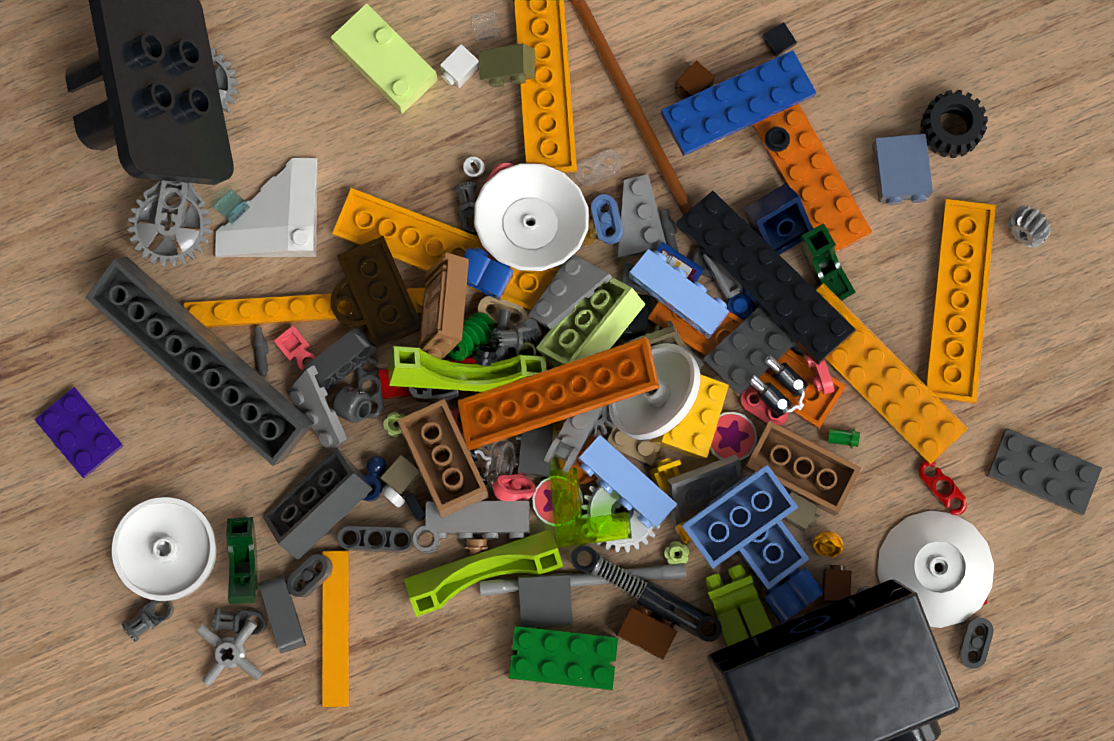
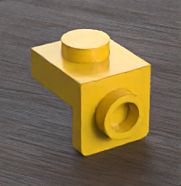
(665, 470)

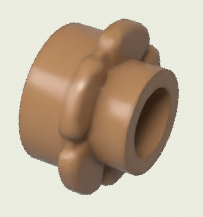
(476, 545)

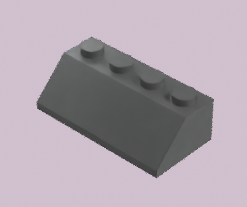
(317, 503)

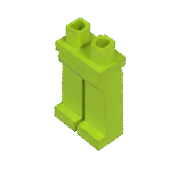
(735, 596)

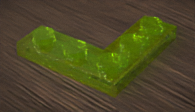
(568, 520)

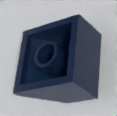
(779, 218)

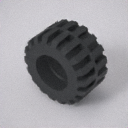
(962, 106)

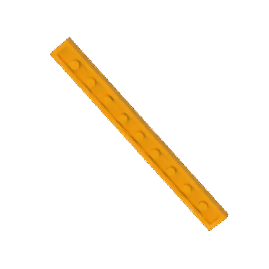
(277, 309)

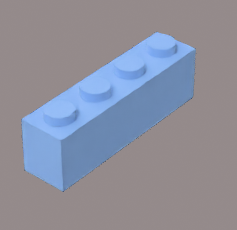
(678, 293)
(627, 482)

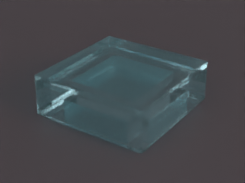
(231, 206)

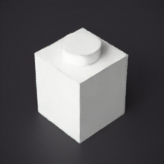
(459, 67)

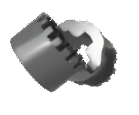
(466, 207)
(516, 335)
(146, 619)
(239, 620)

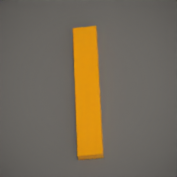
(336, 632)

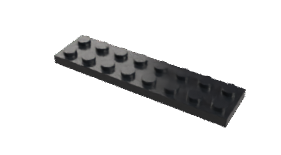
(765, 277)

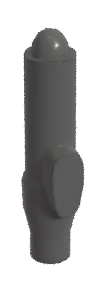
(669, 229)
(261, 349)

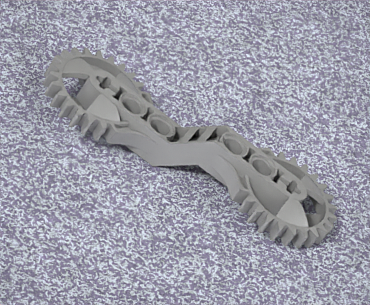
(182, 217)

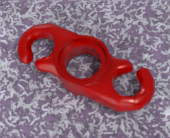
(954, 492)

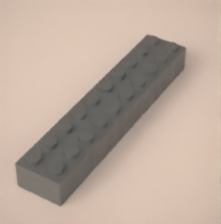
(199, 360)

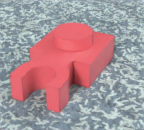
(294, 346)

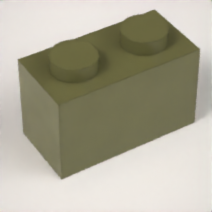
(507, 65)

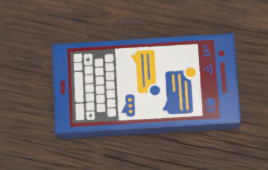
(675, 258)

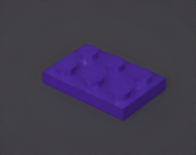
(79, 432)

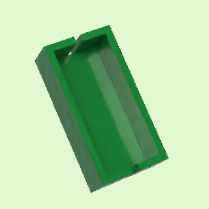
(563, 658)

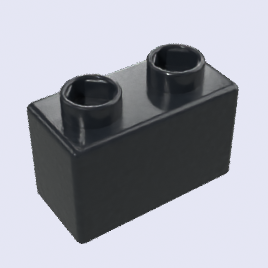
(840, 674)

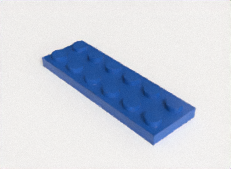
(738, 103)

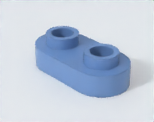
(607, 220)

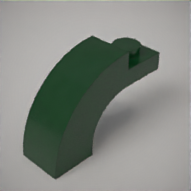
(822, 260)
(242, 560)

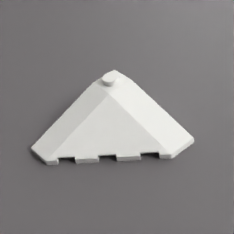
(279, 217)

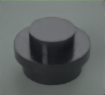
(777, 139)
(484, 355)

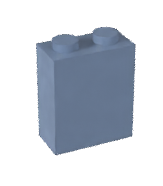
(902, 169)

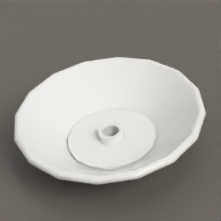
(534, 195)
(945, 539)

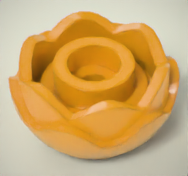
(828, 544)

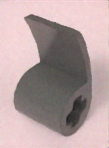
(428, 396)

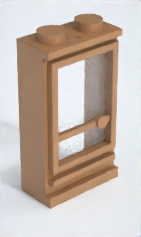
(444, 305)

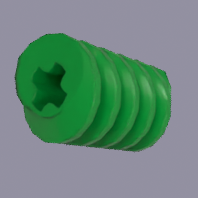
(475, 332)

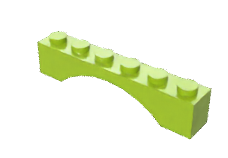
(418, 369)
(528, 555)

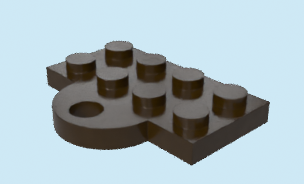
(375, 294)

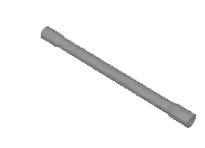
(663, 572)

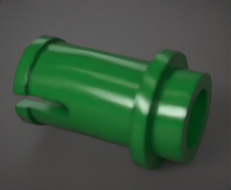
(844, 437)

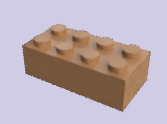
(443, 458)
(804, 467)

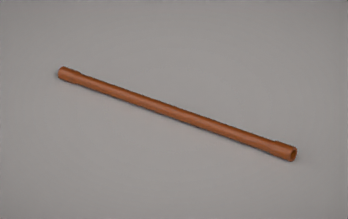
(633, 105)

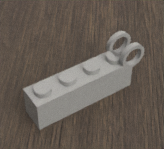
(573, 437)
(480, 518)

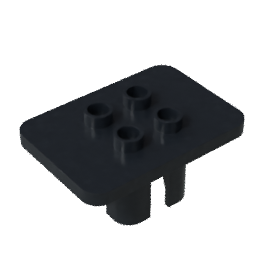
(159, 92)

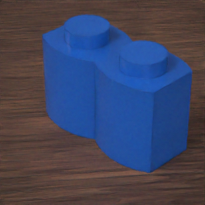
(486, 274)
(792, 595)

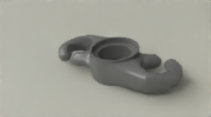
(375, 397)

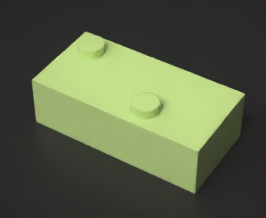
(384, 58)
(592, 324)

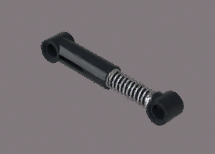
(649, 595)

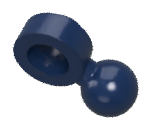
(375, 466)

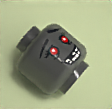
(352, 404)

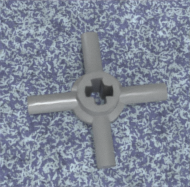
(222, 659)

